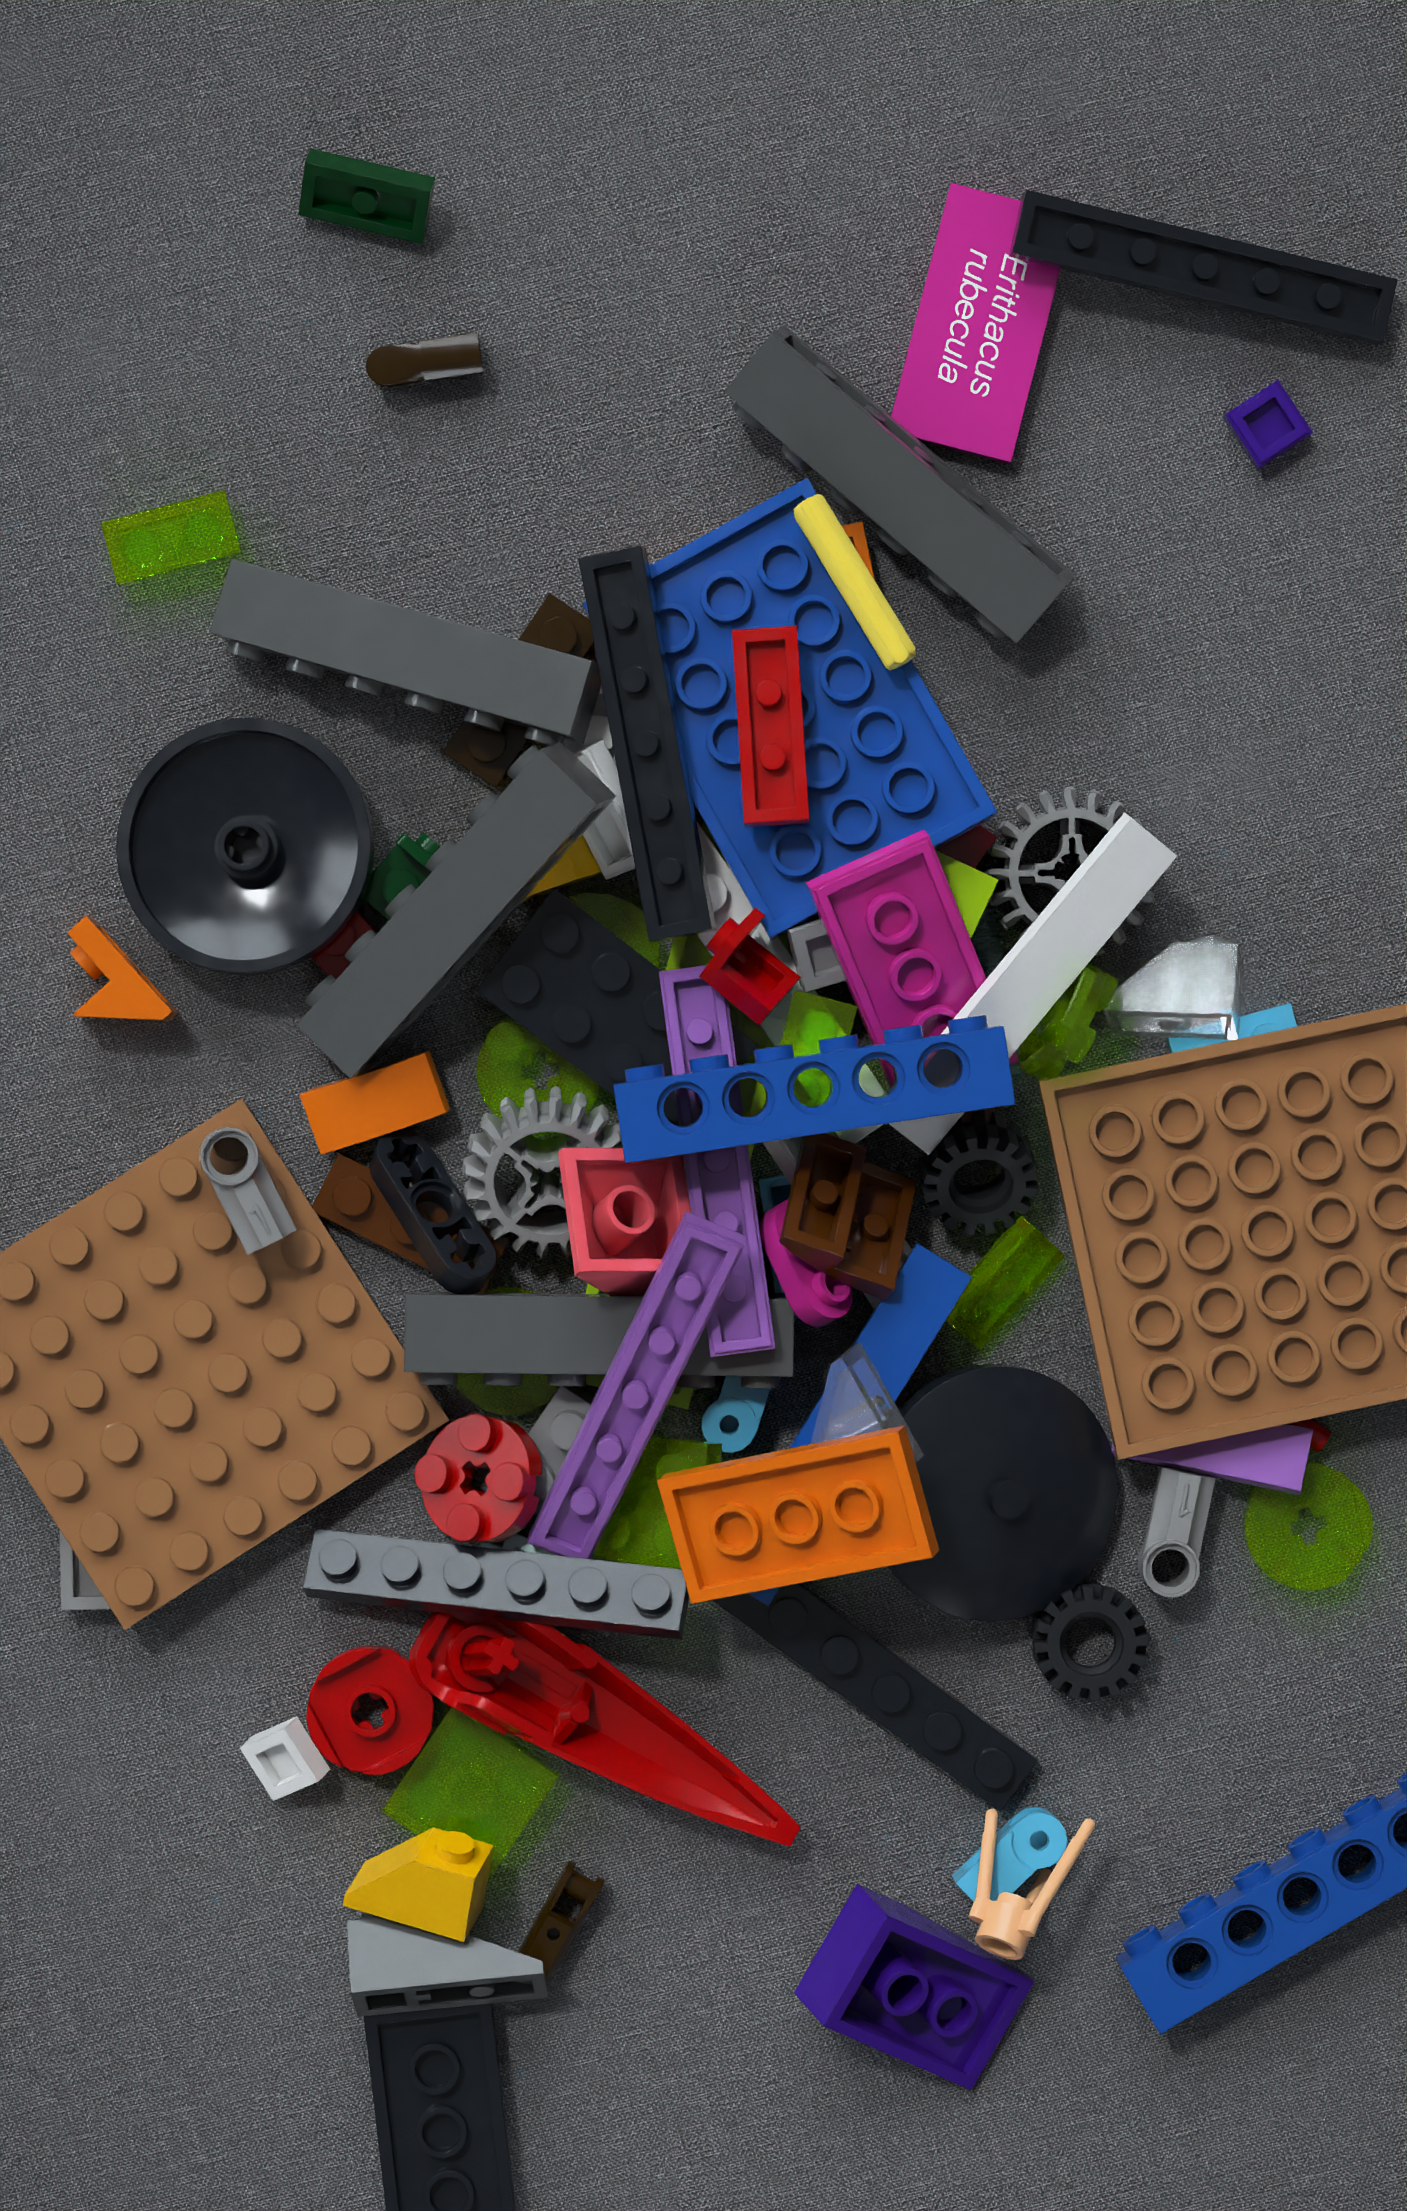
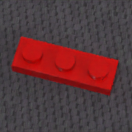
(770, 726)

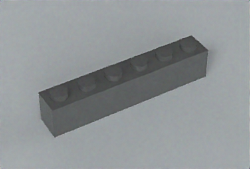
(897, 484)
(406, 652)
(455, 908)
(560, 1338)

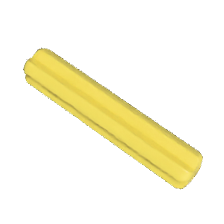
(854, 582)

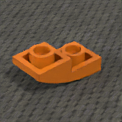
(375, 1102)

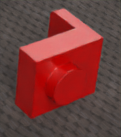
(746, 970)

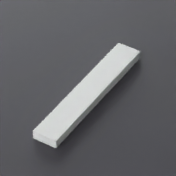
(1052, 953)

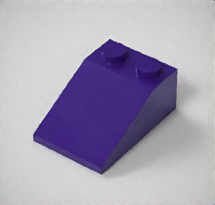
(911, 1988)

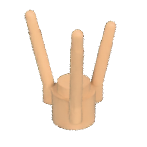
(1011, 1919)

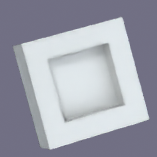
(285, 1758)

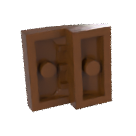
(847, 1214)

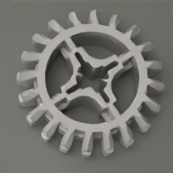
(1069, 819)
(529, 1153)

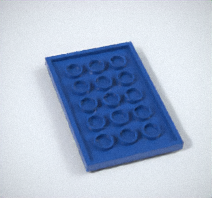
(872, 735)

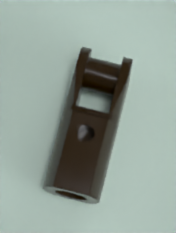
(427, 360)
(555, 1930)

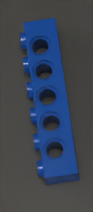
(981, 1083)
(1283, 1930)

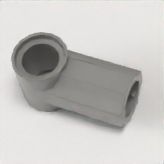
(248, 1195)
(1176, 1523)

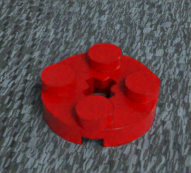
(448, 1472)
(357, 1744)

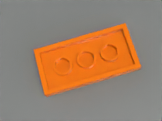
(798, 1515)

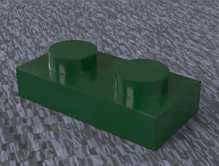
(366, 196)

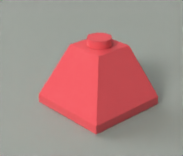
(620, 1215)

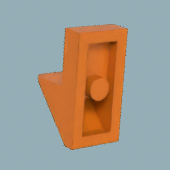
(129, 990)

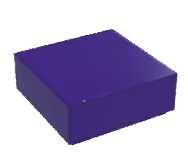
(1267, 425)

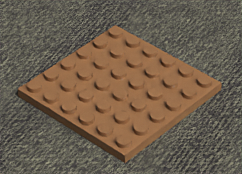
(1241, 1227)
(189, 1389)

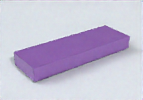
(1261, 1458)

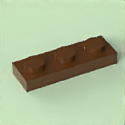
(357, 1204)

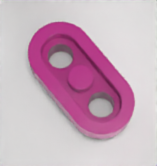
(810, 1293)

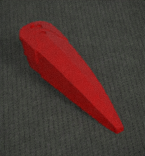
(589, 1713)

